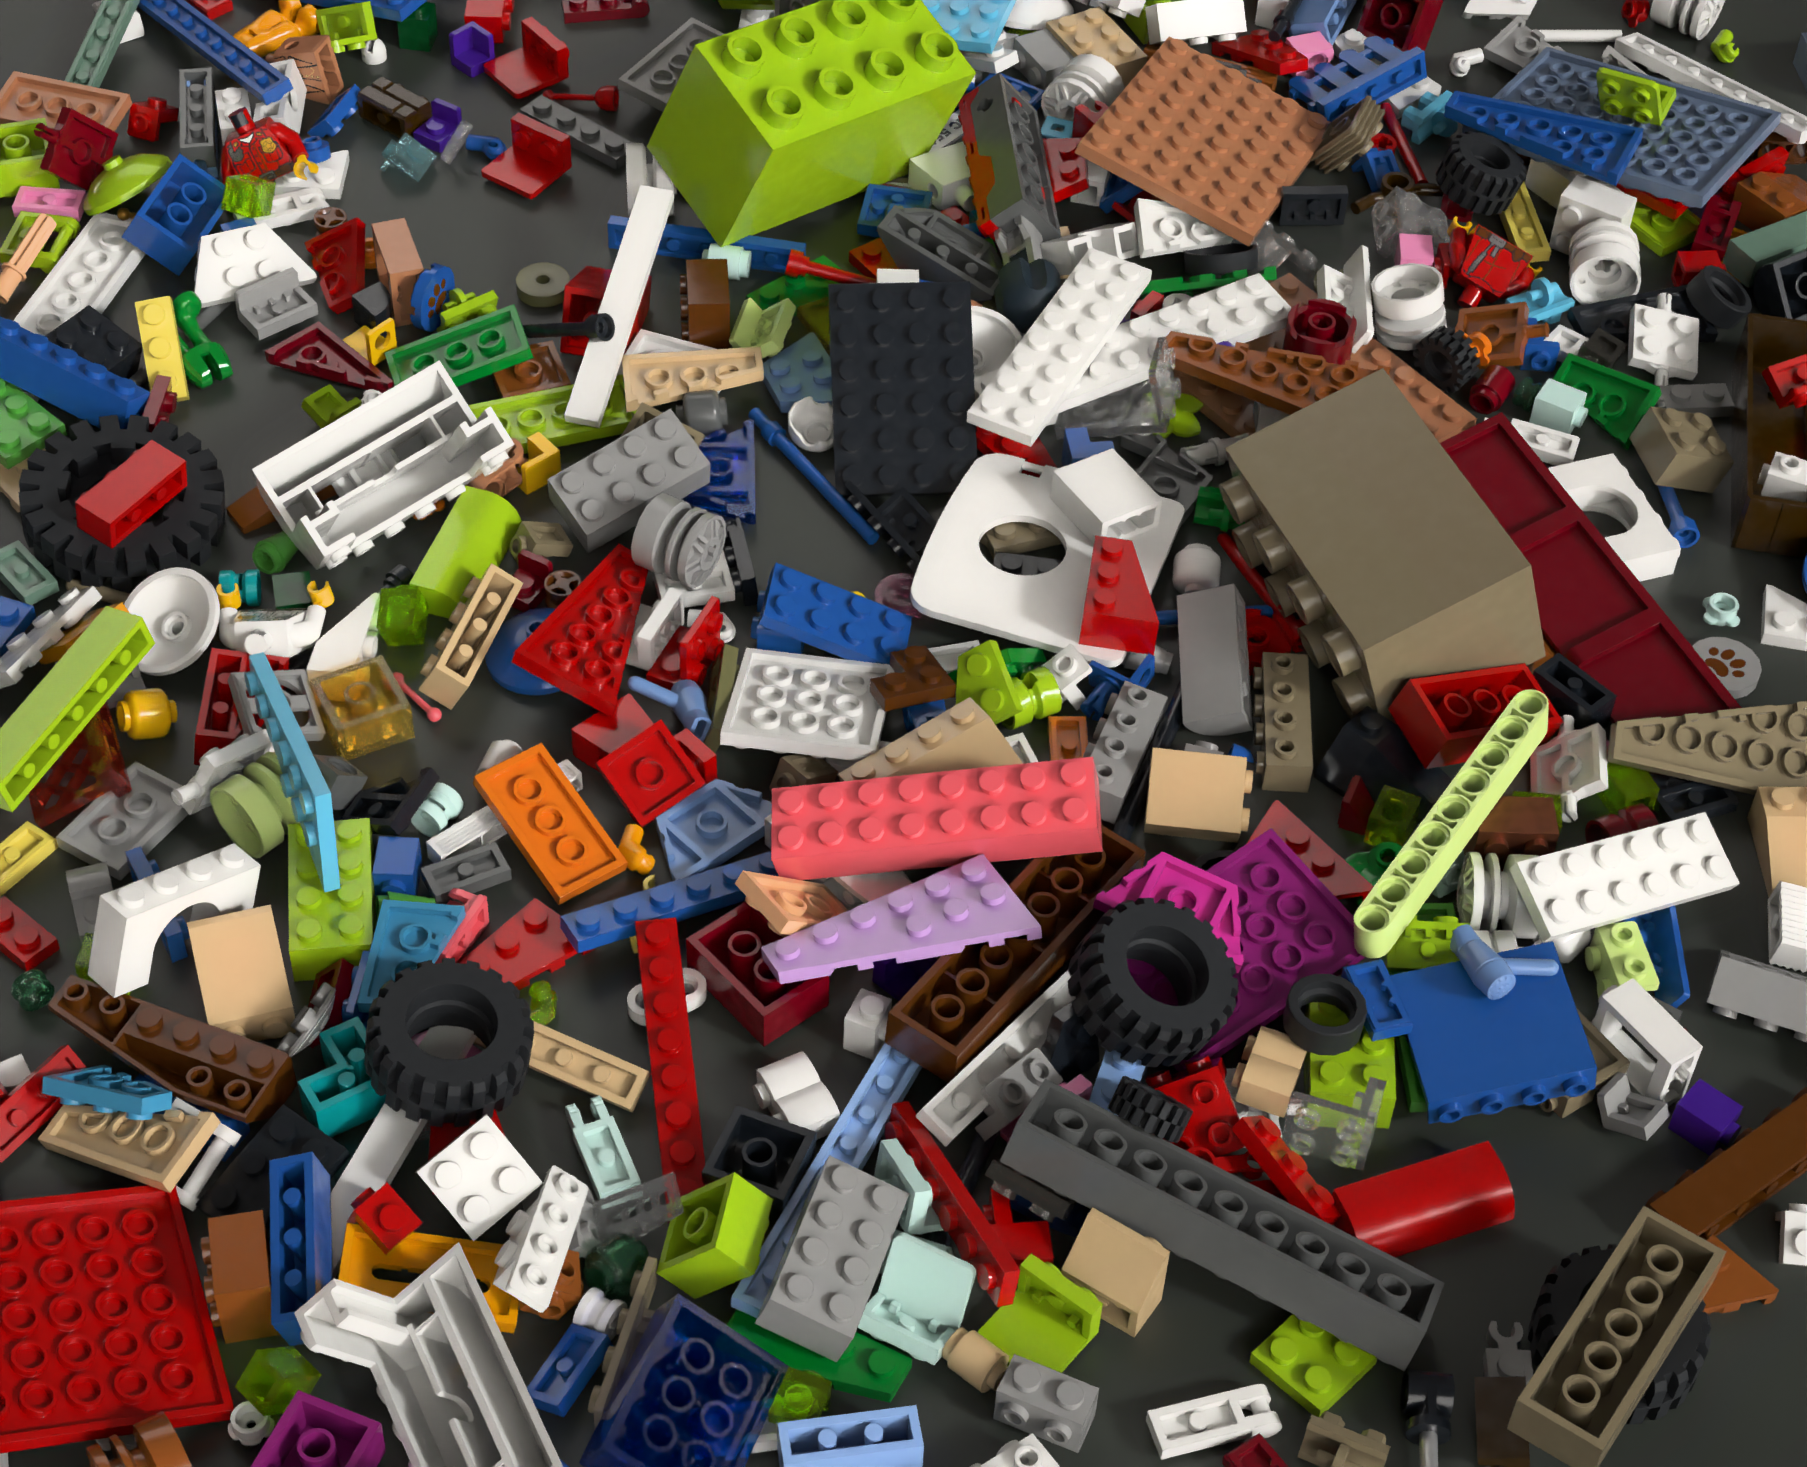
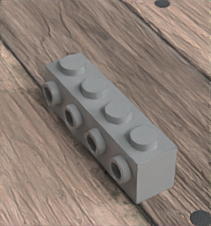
(1123, 743)

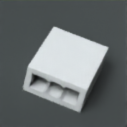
(1105, 497)

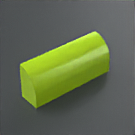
(466, 545)

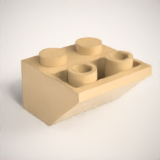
(1120, 1270)

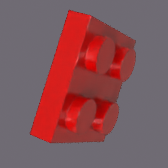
(650, 773)

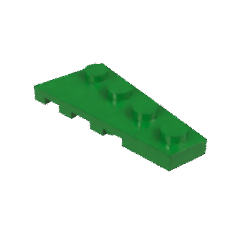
(1202, 283)
(862, 1369)

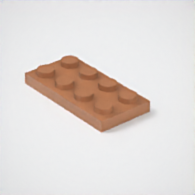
(37, 97)

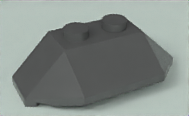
(940, 249)

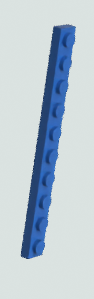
(219, 48)

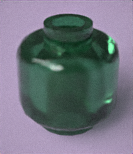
(613, 1264)

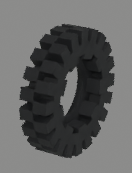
(70, 467)

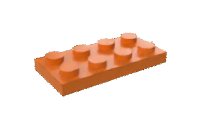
(550, 823)

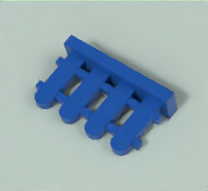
(1380, 81)

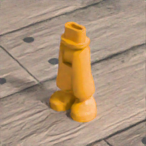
(274, 27)

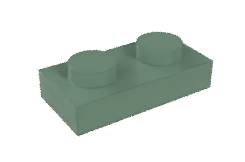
(25, 574)

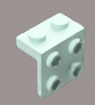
(919, 1298)

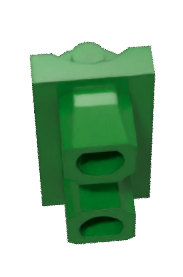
(1212, 510)

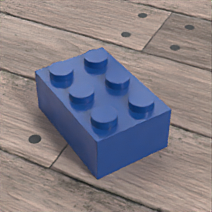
(177, 215)

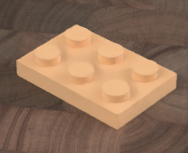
(788, 902)

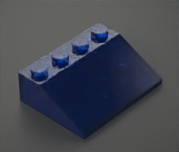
(687, 1395)

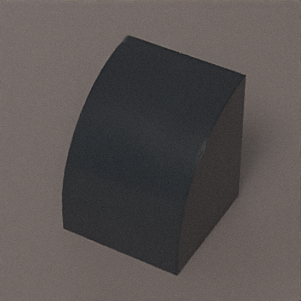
(372, 306)

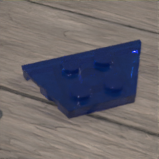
(731, 474)

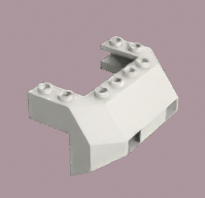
(367, 475)
(439, 1373)

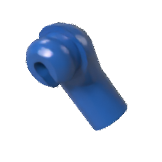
(489, 145)

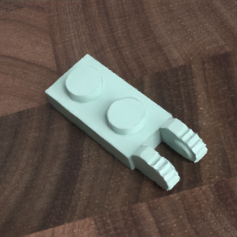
(602, 1150)

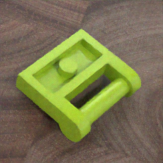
(66, 226)

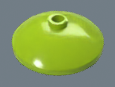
(124, 180)

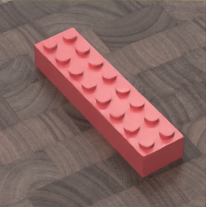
(936, 819)

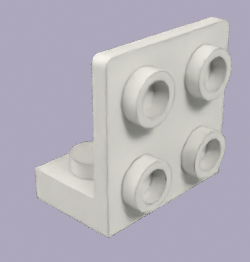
(655, 628)

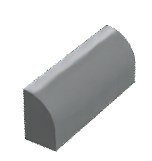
(1214, 661)

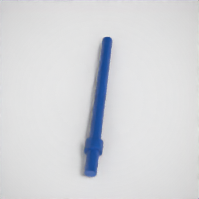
(776, 436)

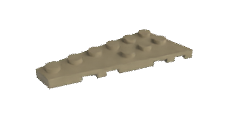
(1719, 748)

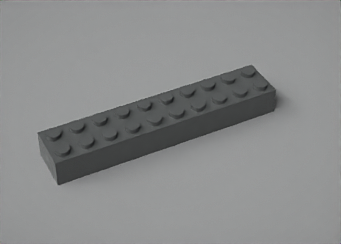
(1224, 1224)

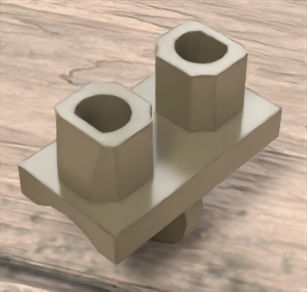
(1332, 1445)

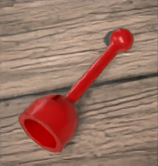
(605, 97)

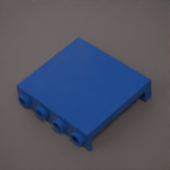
(1497, 1052)

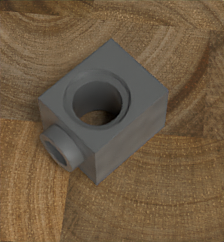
(342, 779)

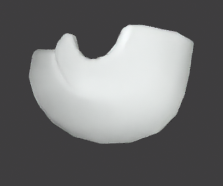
(811, 425)

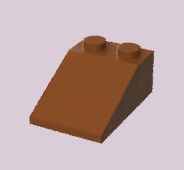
(1770, 198)

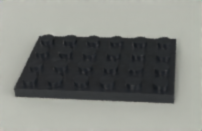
(901, 386)

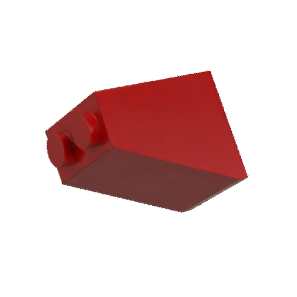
(584, 297)

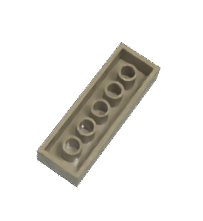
(1616, 1341)

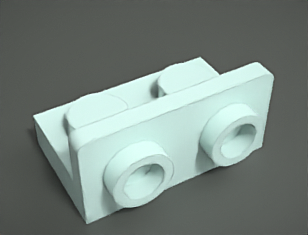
(900, 1171)

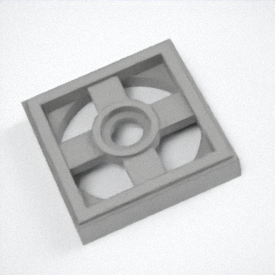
(303, 701)

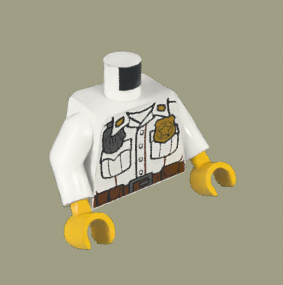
(272, 630)

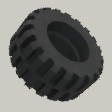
(1126, 1015)
(441, 1087)
(1562, 1294)

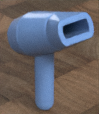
(685, 700)
(1489, 970)

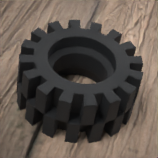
(1457, 351)
(1150, 1109)

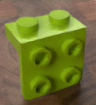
(347, 25)
(1633, 96)
(1047, 1319)

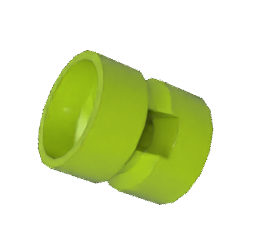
(1038, 697)

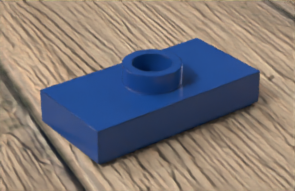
(1385, 1008)

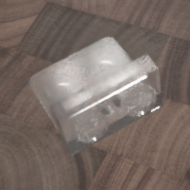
(1408, 215)

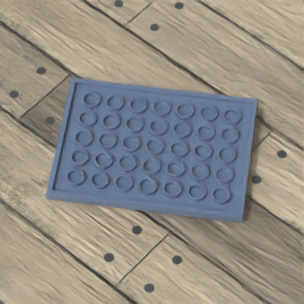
(1683, 158)

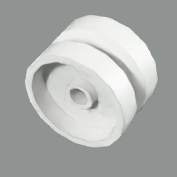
(641, 173)

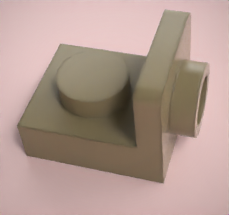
(541, 539)
(802, 770)

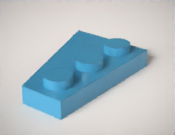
(402, 938)
(108, 1092)

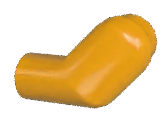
(634, 852)

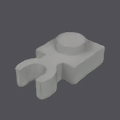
(1503, 1356)

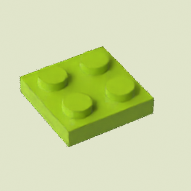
(1311, 1364)

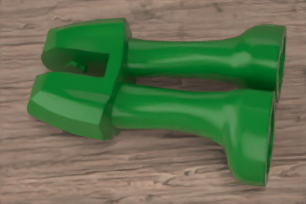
(205, 352)

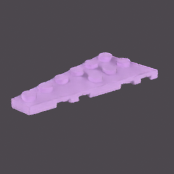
(910, 924)

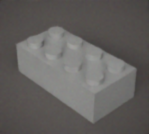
(616, 483)
(832, 1259)

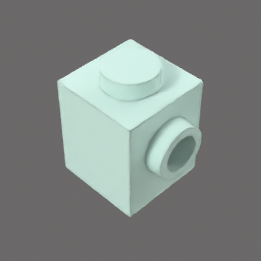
(1559, 407)

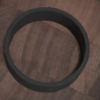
(1221, 259)

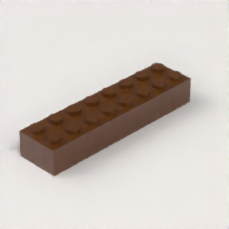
(981, 990)

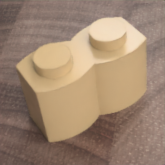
(1270, 1071)

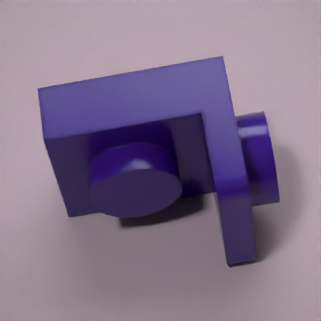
(439, 128)

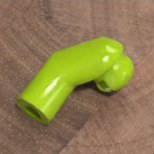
(1723, 46)

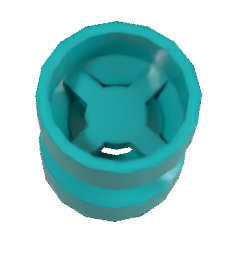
(248, 583)

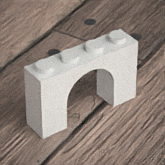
(1606, 488)
(137, 913)

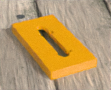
(417, 1254)

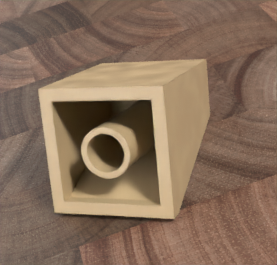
(243, 973)

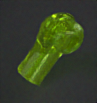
(543, 1002)

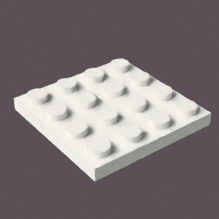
(805, 706)

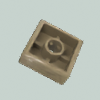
(1349, 135)

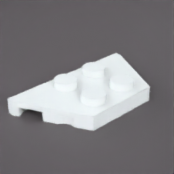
(240, 259)

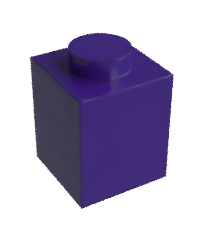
(1706, 1118)

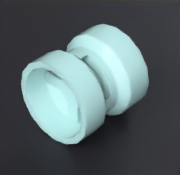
(438, 807)

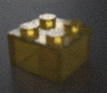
(362, 708)

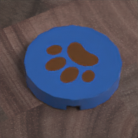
(429, 295)

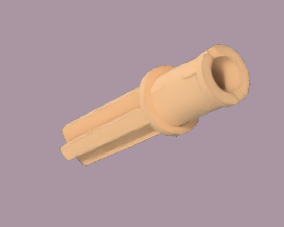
(15, 269)

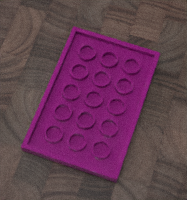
(1287, 933)

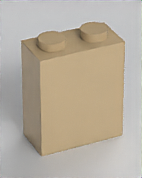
(1197, 795)

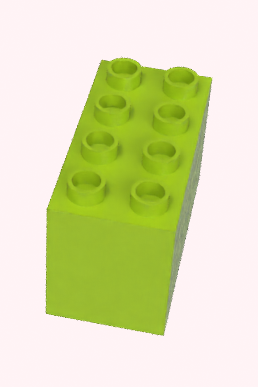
(806, 111)

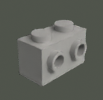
(1045, 1403)

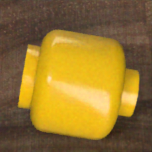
(146, 713)

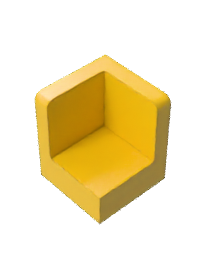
(542, 463)

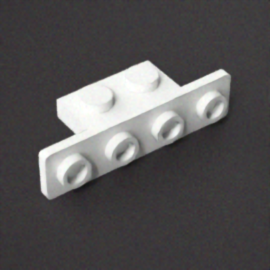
(1351, 291)
(540, 1240)

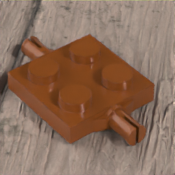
(1506, 329)

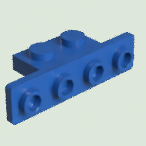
(1664, 945)

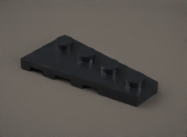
(1614, 314)

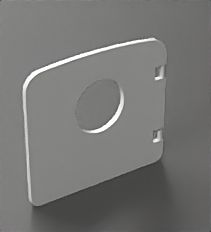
(1035, 610)

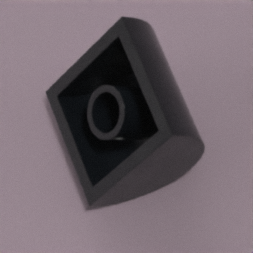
(1782, 287)
(764, 1153)

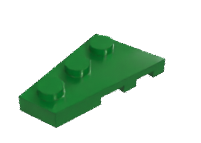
(798, 290)

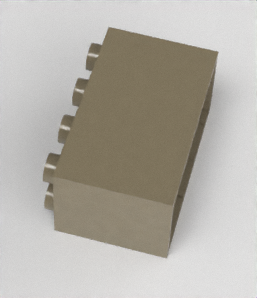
(1379, 546)

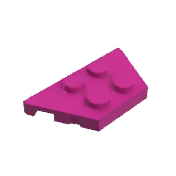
(1188, 887)

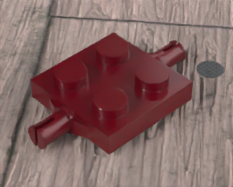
(76, 148)

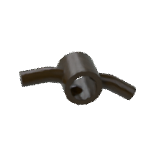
(1388, 183)

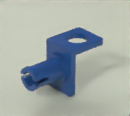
(1109, 681)

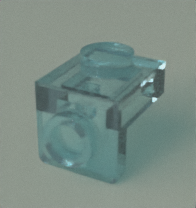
(408, 156)

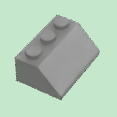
(1759, 991)

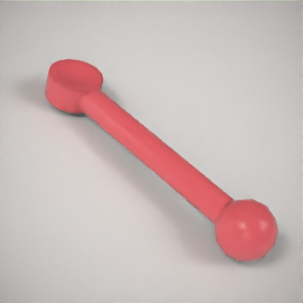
(433, 713)

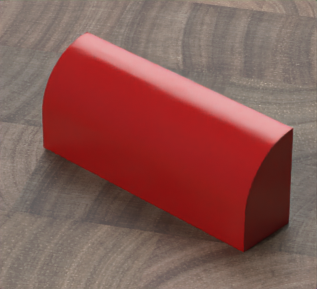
(1427, 1201)

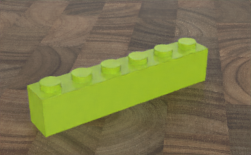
(68, 700)

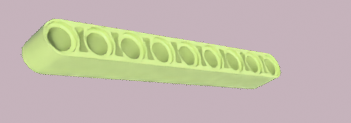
(1450, 824)

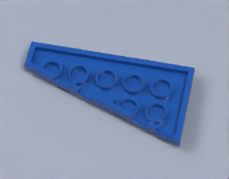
(1575, 141)

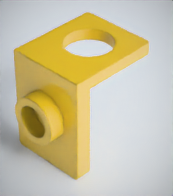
(371, 344)

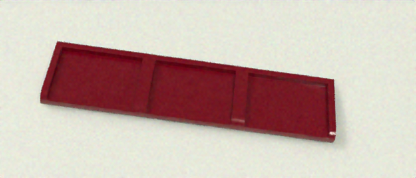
(1584, 591)

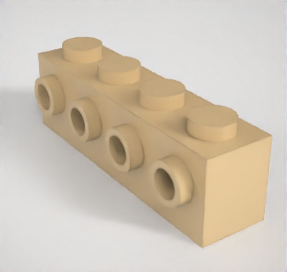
(470, 637)

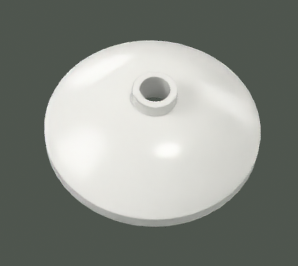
(1035, 13)
(992, 338)
(180, 615)

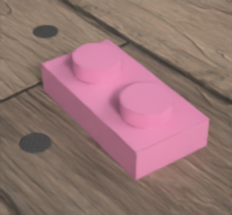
(50, 201)

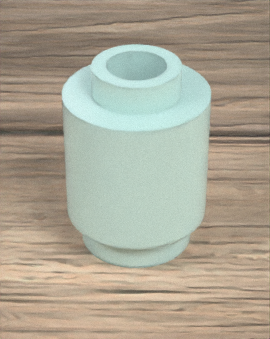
(737, 259)

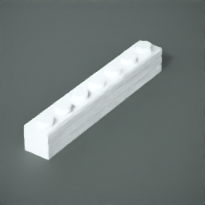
(481, 826)

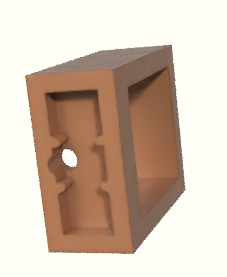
(397, 265)

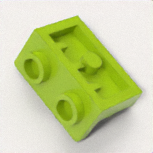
(1423, 945)

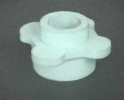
(1721, 610)

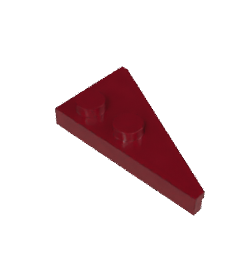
(327, 356)

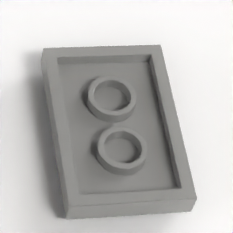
(124, 823)

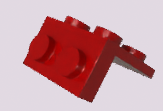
(534, 66)
(1206, 1093)

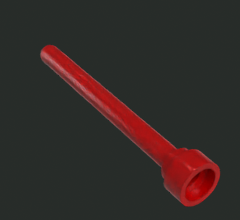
(800, 265)
(1257, 582)

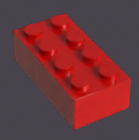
(1453, 712)

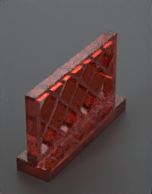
(102, 761)

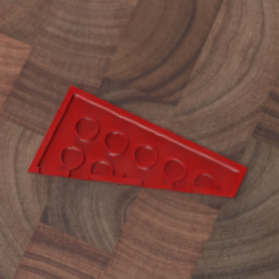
(589, 633)

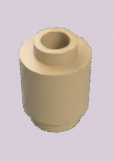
(975, 1359)

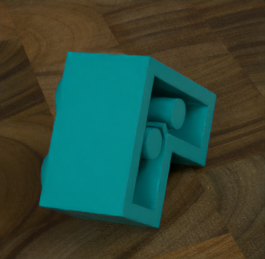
(343, 1091)

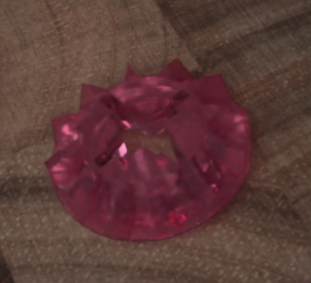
(887, 591)

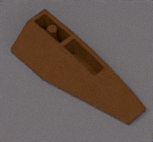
(180, 1052)

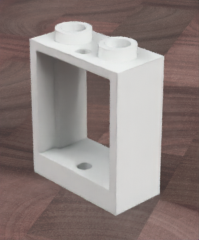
(1658, 1032)

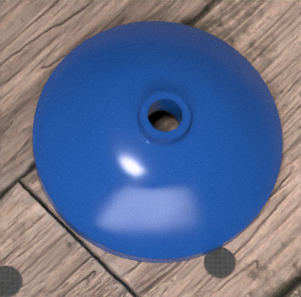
(501, 652)

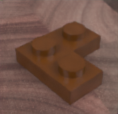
(915, 681)

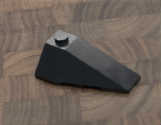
(1381, 756)

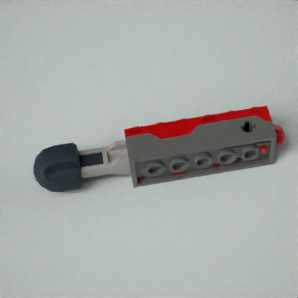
(1012, 195)

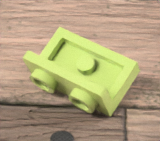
(762, 327)
(1619, 955)

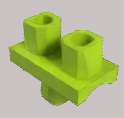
(466, 307)

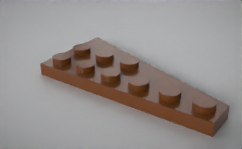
(1273, 378)

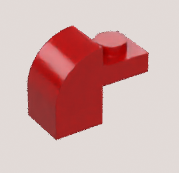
(1020, 1237)

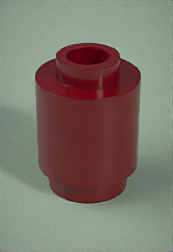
(1491, 389)

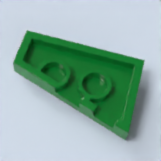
(1612, 397)

